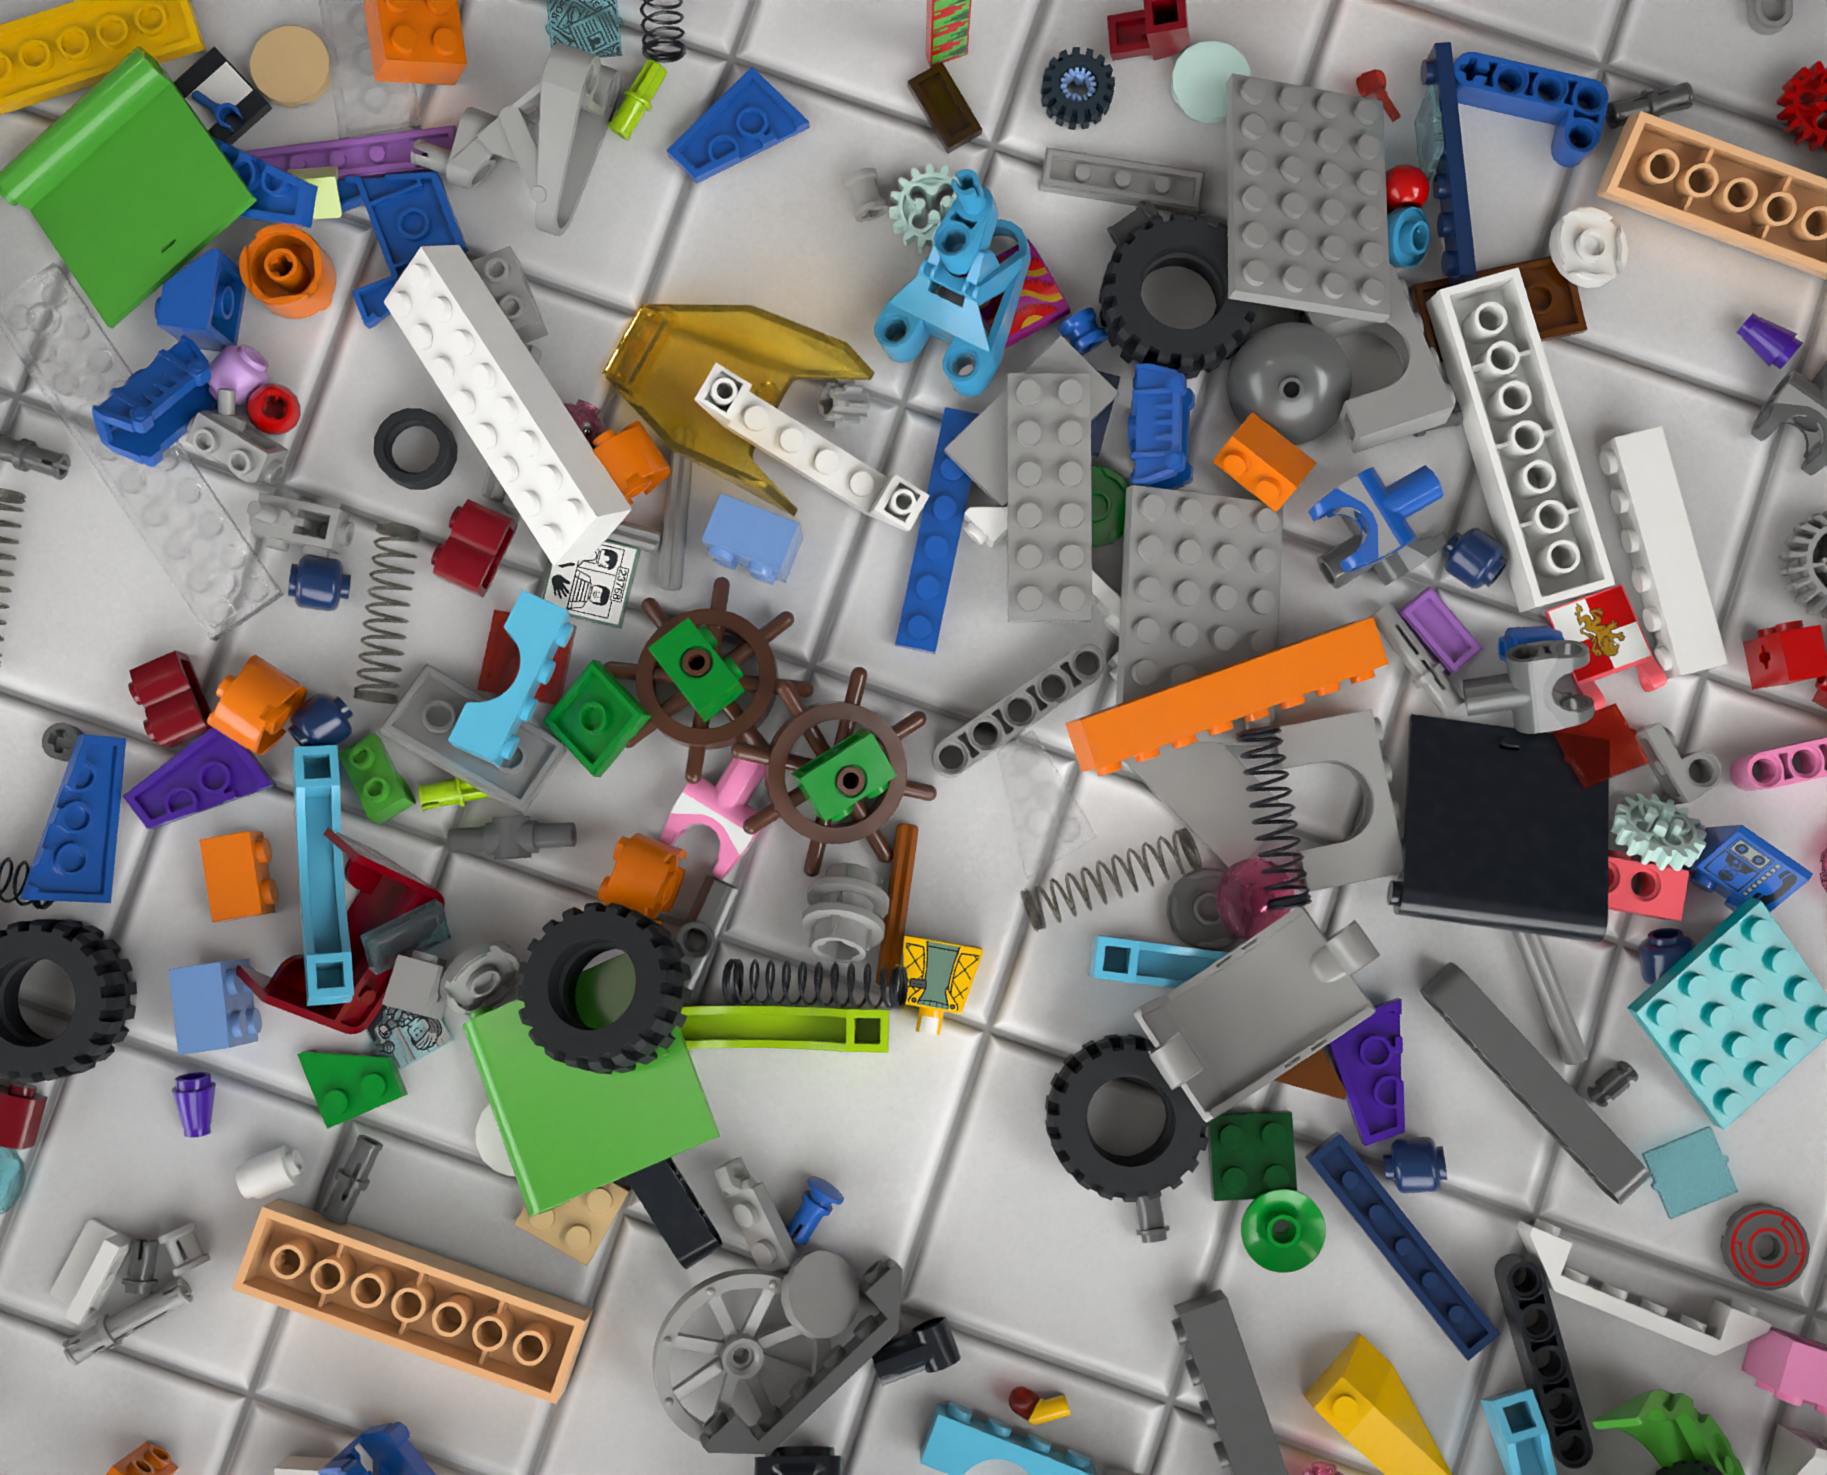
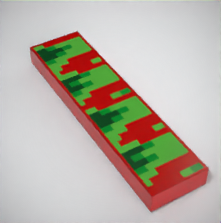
(947, 30)

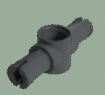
(512, 837)

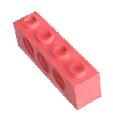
(1661, 893)

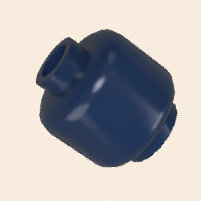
(1475, 558)
(318, 583)
(321, 721)
(1662, 951)
(1415, 1165)

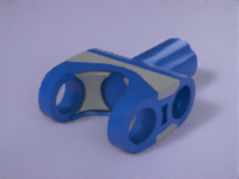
(1379, 511)

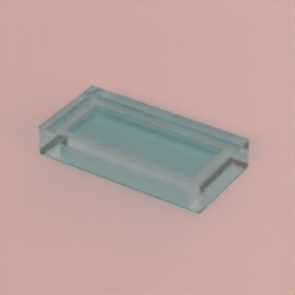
(412, 931)

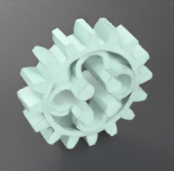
(909, 211)
(1677, 847)

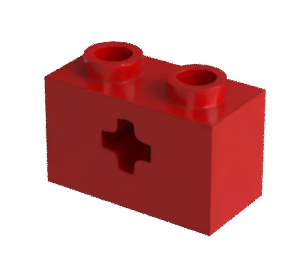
(1785, 655)

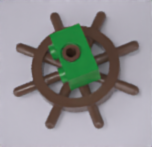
(687, 655)
(838, 775)

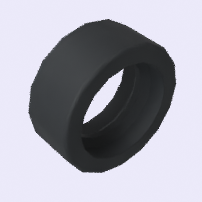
(395, 425)

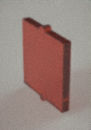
(1601, 747)

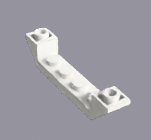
(807, 453)
(990, 526)
(1724, 1328)

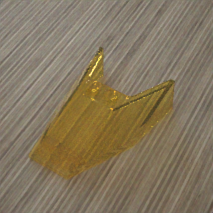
(674, 350)

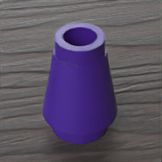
(1769, 341)
(194, 1102)

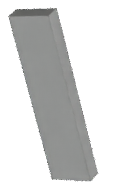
(1121, 181)

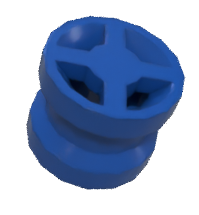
(1083, 331)

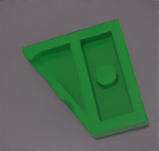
(350, 1083)

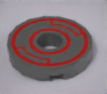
(1789, 1246)

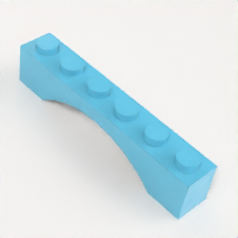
(321, 876)
(1147, 961)
(1519, 1432)

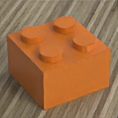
(415, 41)

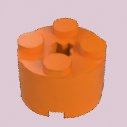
(268, 273)
(632, 460)
(256, 705)
(644, 876)

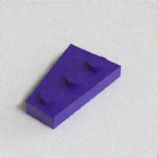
(198, 779)
(1370, 1071)

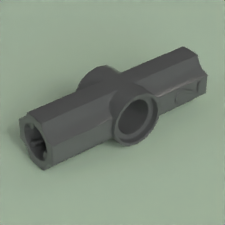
(709, 915)

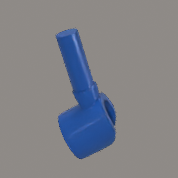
(219, 110)

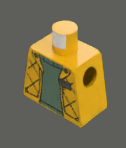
(938, 978)

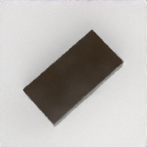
(944, 107)

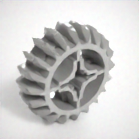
(1802, 568)

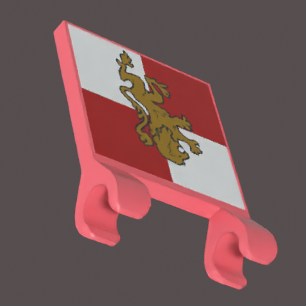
(1613, 638)

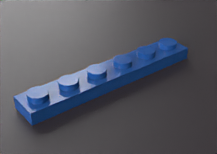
(936, 542)

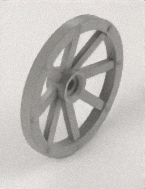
(735, 1367)

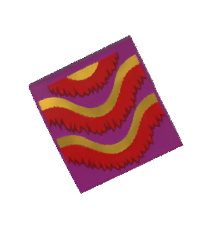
(1038, 304)

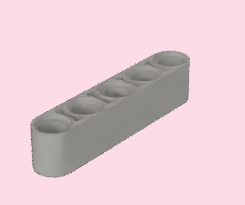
(1037, 702)

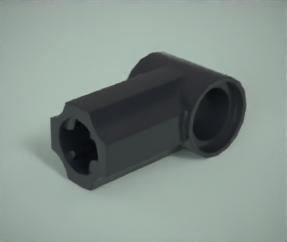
(926, 1348)

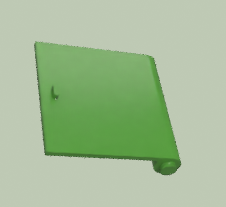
(127, 185)
(577, 1126)

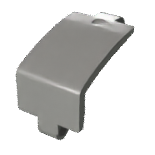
(1258, 1011)

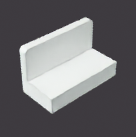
(91, 1270)

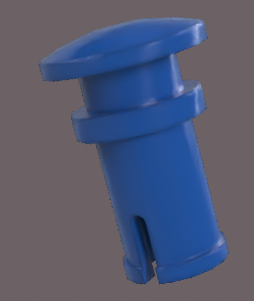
(815, 1205)

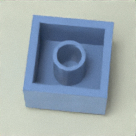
(752, 539)
(213, 1007)

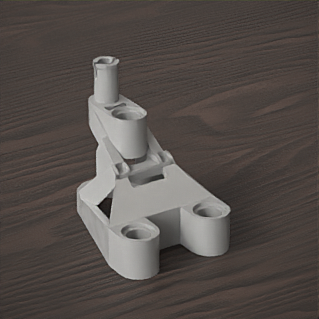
(550, 144)

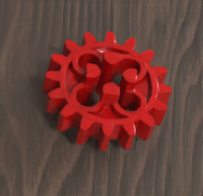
(1802, 116)

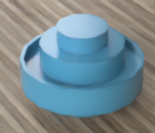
(1407, 236)

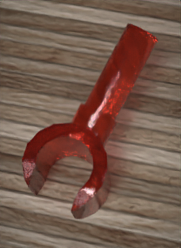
(1375, 82)

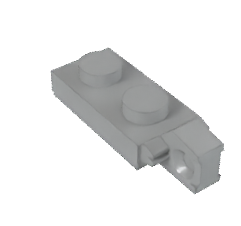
(756, 1216)

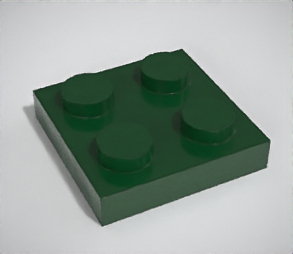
(1251, 1154)

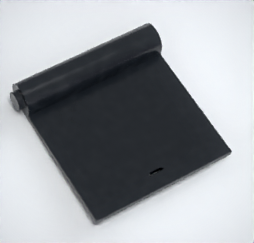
(1501, 833)

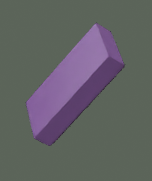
(1439, 631)

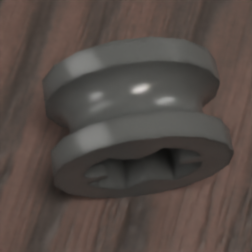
(50, 737)

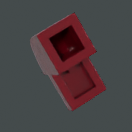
(1155, 30)

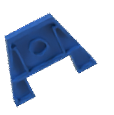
(405, 215)

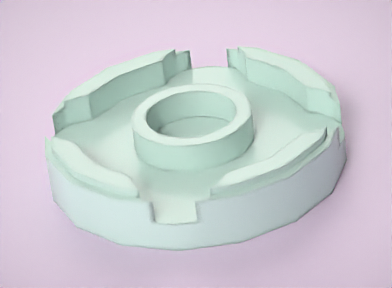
(1201, 79)

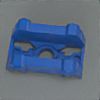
(156, 404)
(1160, 428)
(388, 1449)

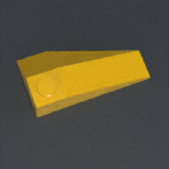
(1375, 1413)

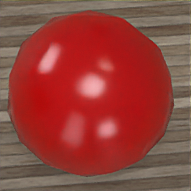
(1406, 187)
(273, 409)

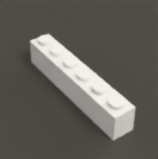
(1662, 553)

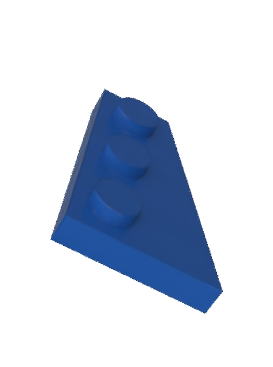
(736, 127)

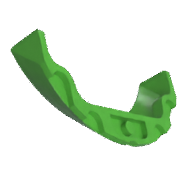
(1672, 1430)

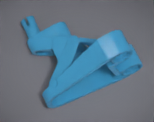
(960, 248)

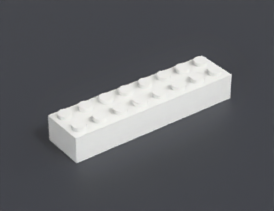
(506, 404)
(1519, 440)

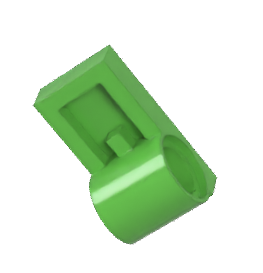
(376, 780)

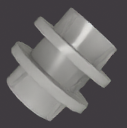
(845, 913)

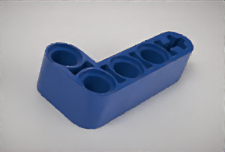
(1526, 103)

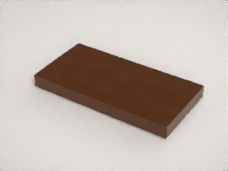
(1551, 298)

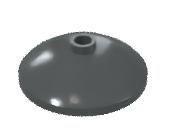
(1284, 355)

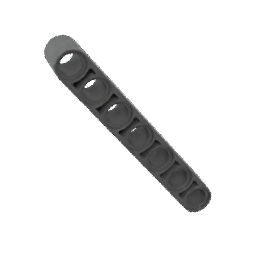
(1535, 1083)

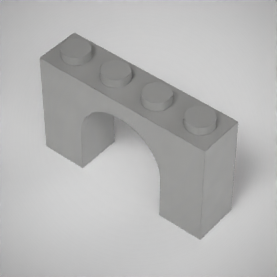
(1411, 403)
(1375, 845)

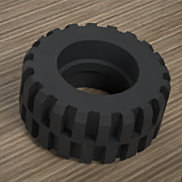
(1137, 332)
(553, 978)
(100, 999)
(1089, 1163)

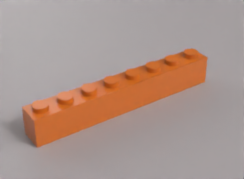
(1225, 695)

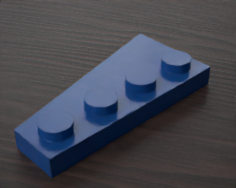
(279, 194)
(81, 833)

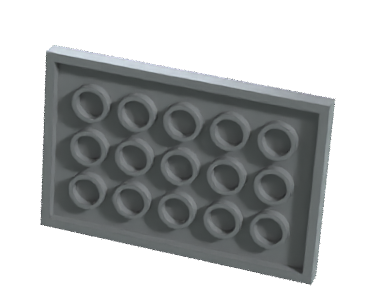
(1306, 199)
(1196, 591)

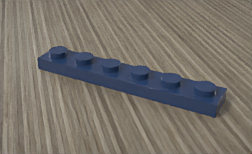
(1450, 180)
(1402, 1246)

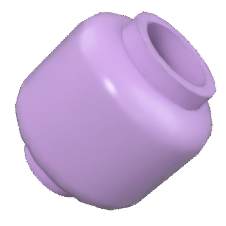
(238, 369)

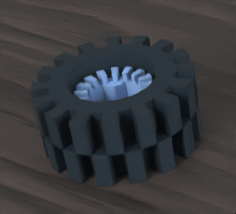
(1081, 70)

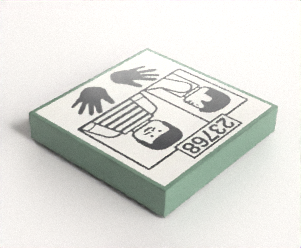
(596, 586)

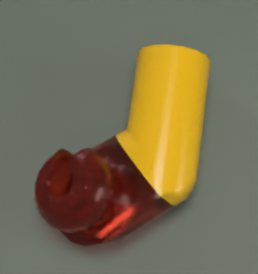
(1034, 1408)

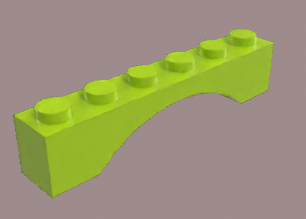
(786, 1027)

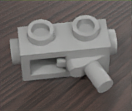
(228, 440)
(287, 520)

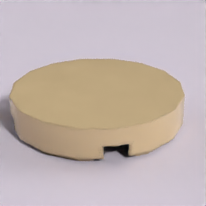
(290, 66)

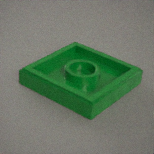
(596, 718)

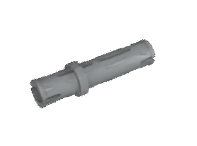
(1417, 660)
(113, 1329)

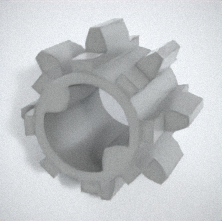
(843, 403)

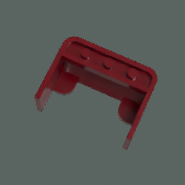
(384, 895)

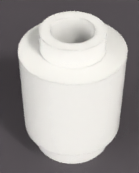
(269, 1172)

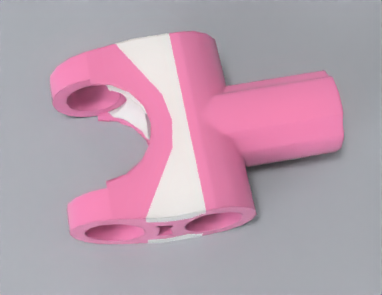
(722, 809)

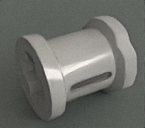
(865, 194)
(184, 1249)

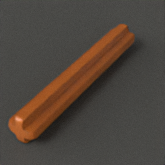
(899, 895)

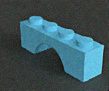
(491, 726)
(962, 1441)

